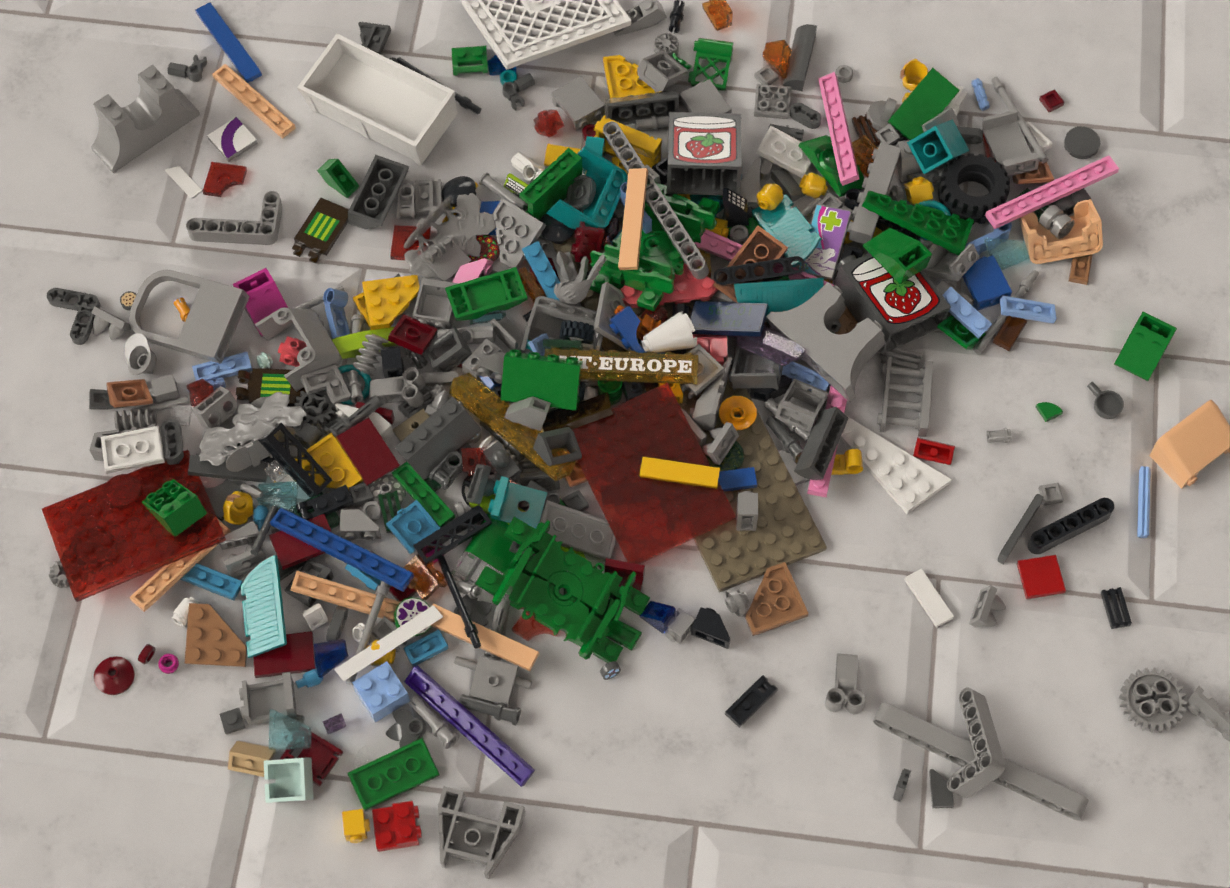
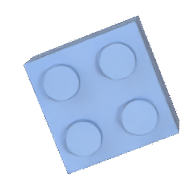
(381, 691)

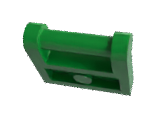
(469, 56)

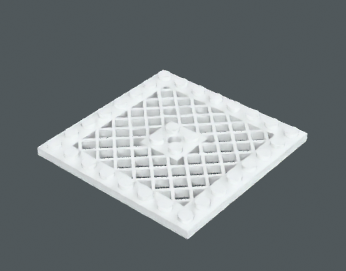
(532, 48)

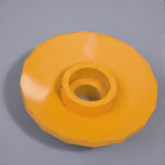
(741, 406)

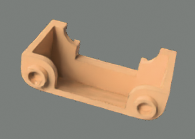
(1082, 240)
(1193, 444)

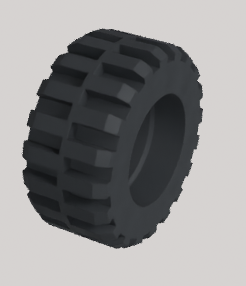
(974, 169)

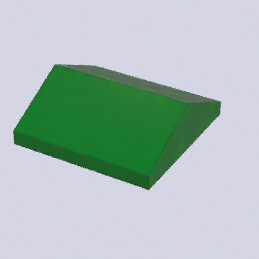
(959, 333)

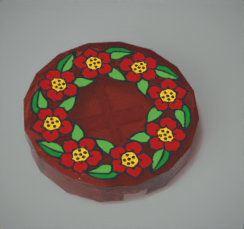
(489, 248)

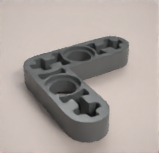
(80, 306)

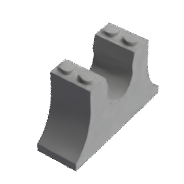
(144, 123)
(830, 355)

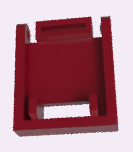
(322, 757)

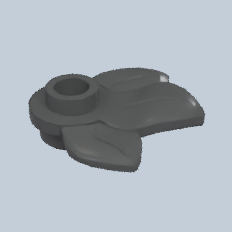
(476, 609)
(402, 729)

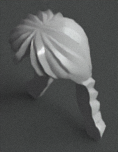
(577, 290)

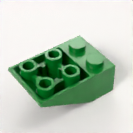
(898, 254)
(1145, 346)
(174, 507)

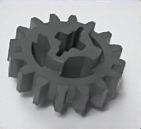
(321, 401)

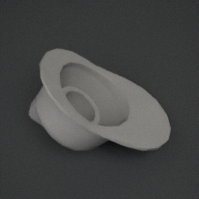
(139, 355)

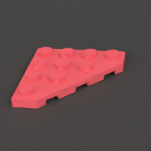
(685, 287)

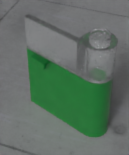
(485, 549)

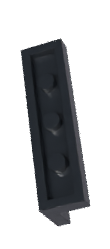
(290, 465)
(450, 531)

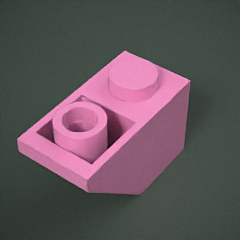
(473, 270)

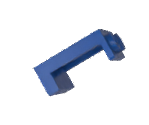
(986, 283)

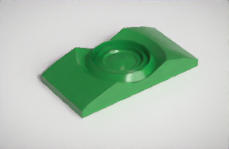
(822, 156)
(486, 294)

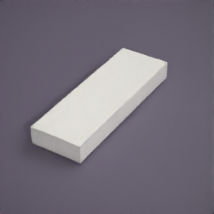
(929, 598)

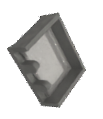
(754, 371)

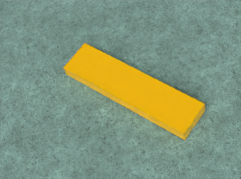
(679, 472)

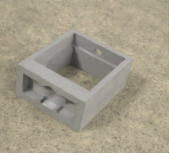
(436, 288)
(797, 415)

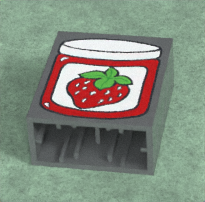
(704, 153)
(901, 309)

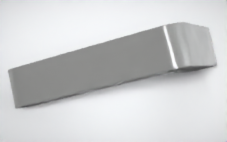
(241, 227)
(988, 754)

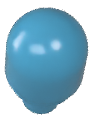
(259, 515)
(309, 679)

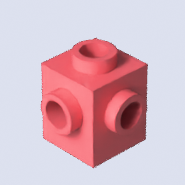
(290, 350)

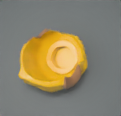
(912, 74)
(238, 508)

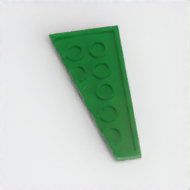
(924, 221)

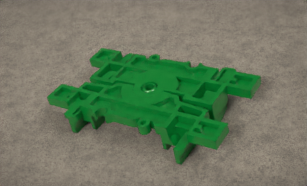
(658, 263)
(584, 587)

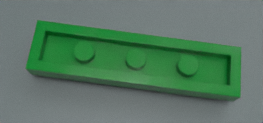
(421, 491)

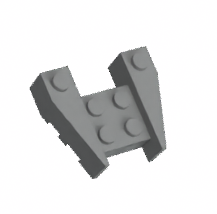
(475, 836)

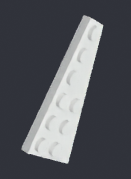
(898, 472)

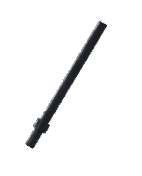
(463, 101)
(470, 628)

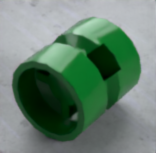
(613, 388)

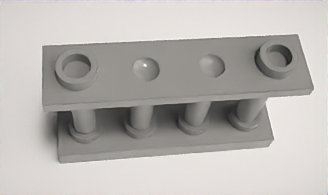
(923, 390)

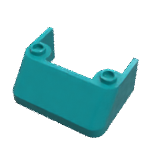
(608, 182)

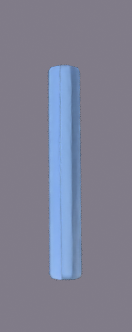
(1144, 502)

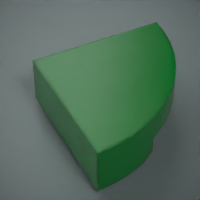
(1048, 410)

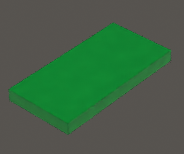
(923, 104)
(393, 774)

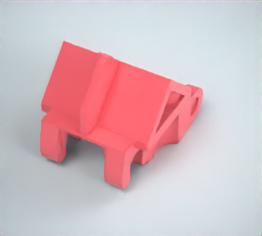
(715, 345)

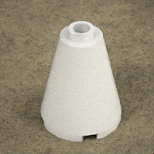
(671, 335)

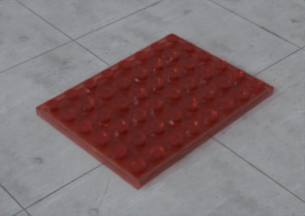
(647, 512)
(114, 545)

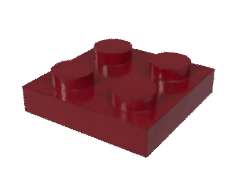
(412, 334)

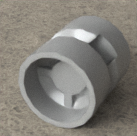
(1058, 222)

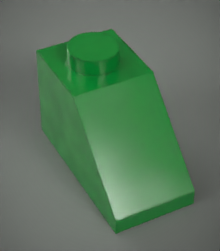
(338, 177)

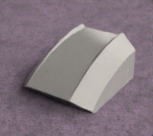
(660, 71)

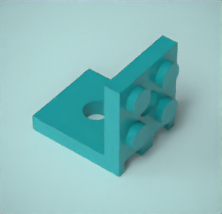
(507, 500)

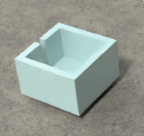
(292, 779)

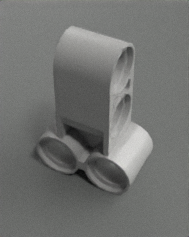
(399, 388)
(845, 685)

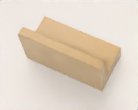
(249, 758)

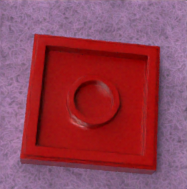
(1041, 577)

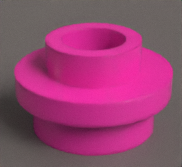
(168, 658)

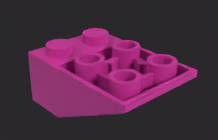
(263, 294)

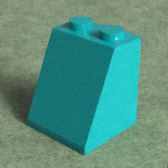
(938, 146)

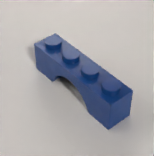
(626, 325)

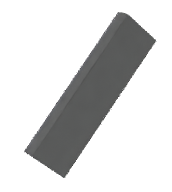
(800, 56)
(821, 444)

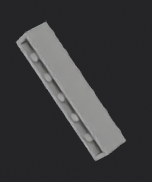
(879, 181)

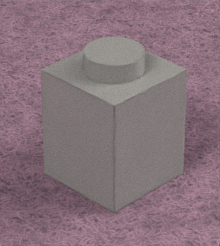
(164, 389)

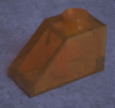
(777, 56)

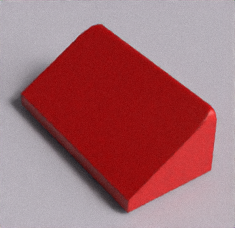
(934, 451)

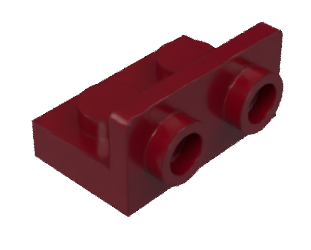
(586, 240)

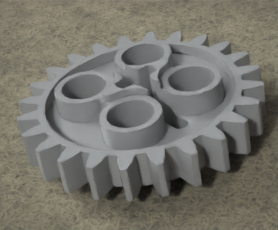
(1158, 717)

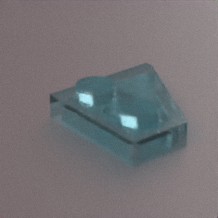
(1007, 251)
(280, 495)
(287, 732)

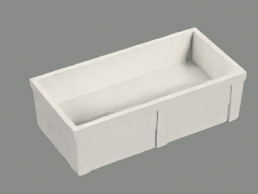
(379, 98)

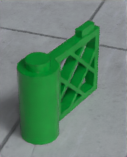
(712, 51)

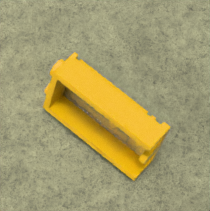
(646, 147)

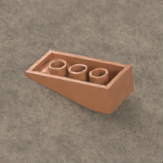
(757, 248)

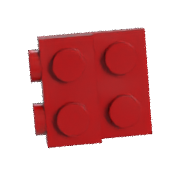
(396, 826)

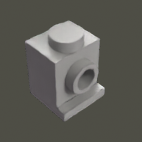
(680, 626)

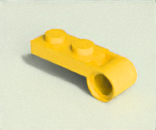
(848, 463)

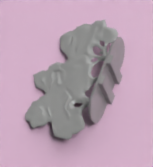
(463, 228)
(250, 424)

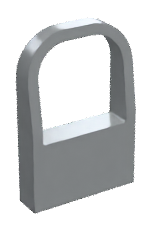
(210, 319)

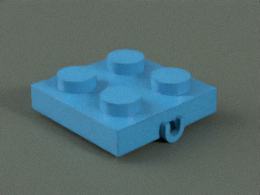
(412, 525)

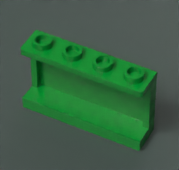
(552, 184)
(541, 377)

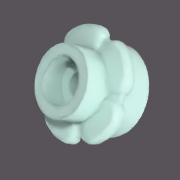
(264, 361)

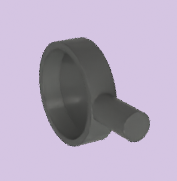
(1107, 403)

